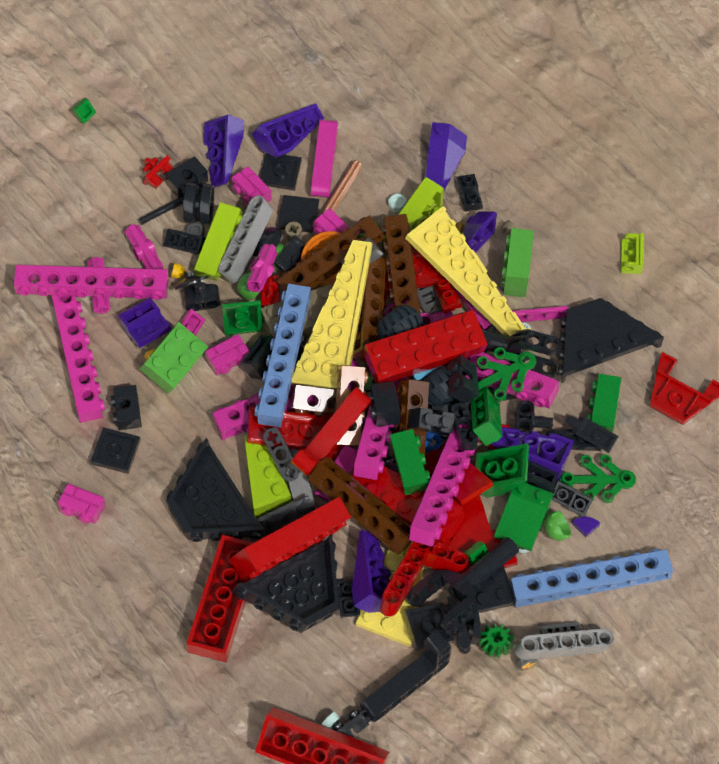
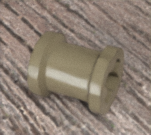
(296, 230)

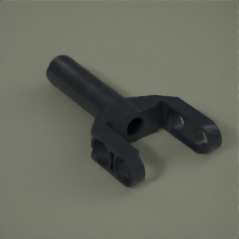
(519, 341)
(462, 585)

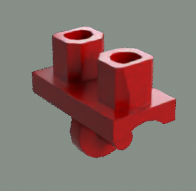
(152, 177)
(271, 291)
(447, 296)

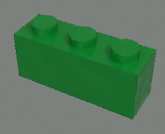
(605, 401)
(486, 417)
(410, 461)

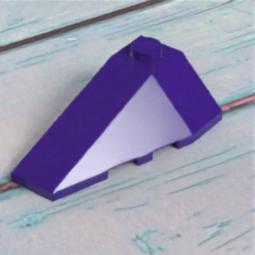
(286, 132)
(223, 140)
(445, 152)
(479, 229)
(546, 450)
(369, 574)

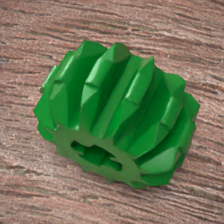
(488, 638)

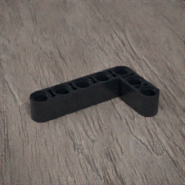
(433, 660)

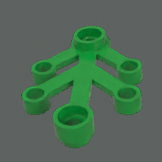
(505, 372)
(601, 479)

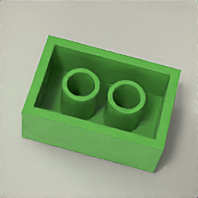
(517, 262)
(173, 357)

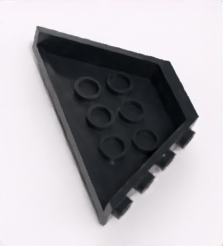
(599, 334)
(209, 502)
(299, 590)

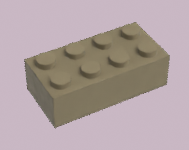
(317, 301)

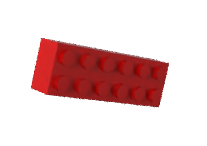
(424, 347)
(391, 492)
(291, 539)
(219, 607)
(305, 742)

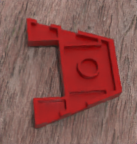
(676, 398)

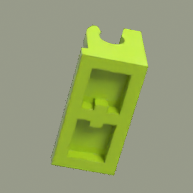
(632, 253)

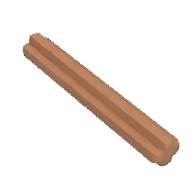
(343, 186)

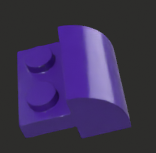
(144, 323)

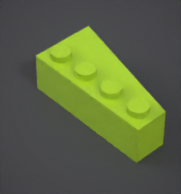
(422, 204)
(218, 239)
(265, 479)

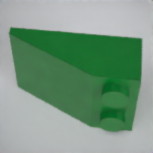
(242, 317)
(504, 467)
(524, 515)

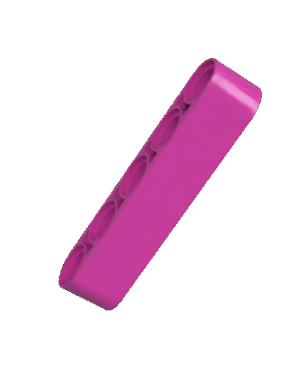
(324, 158)

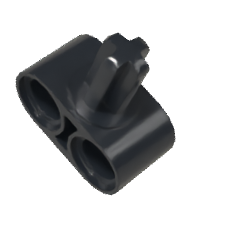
(202, 296)
(529, 420)

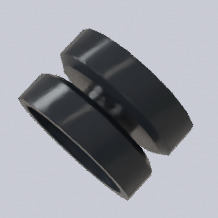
(198, 203)

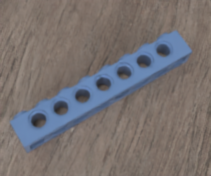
(273, 414)
(657, 558)

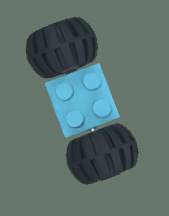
(405, 319)

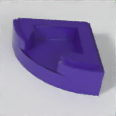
(586, 525)

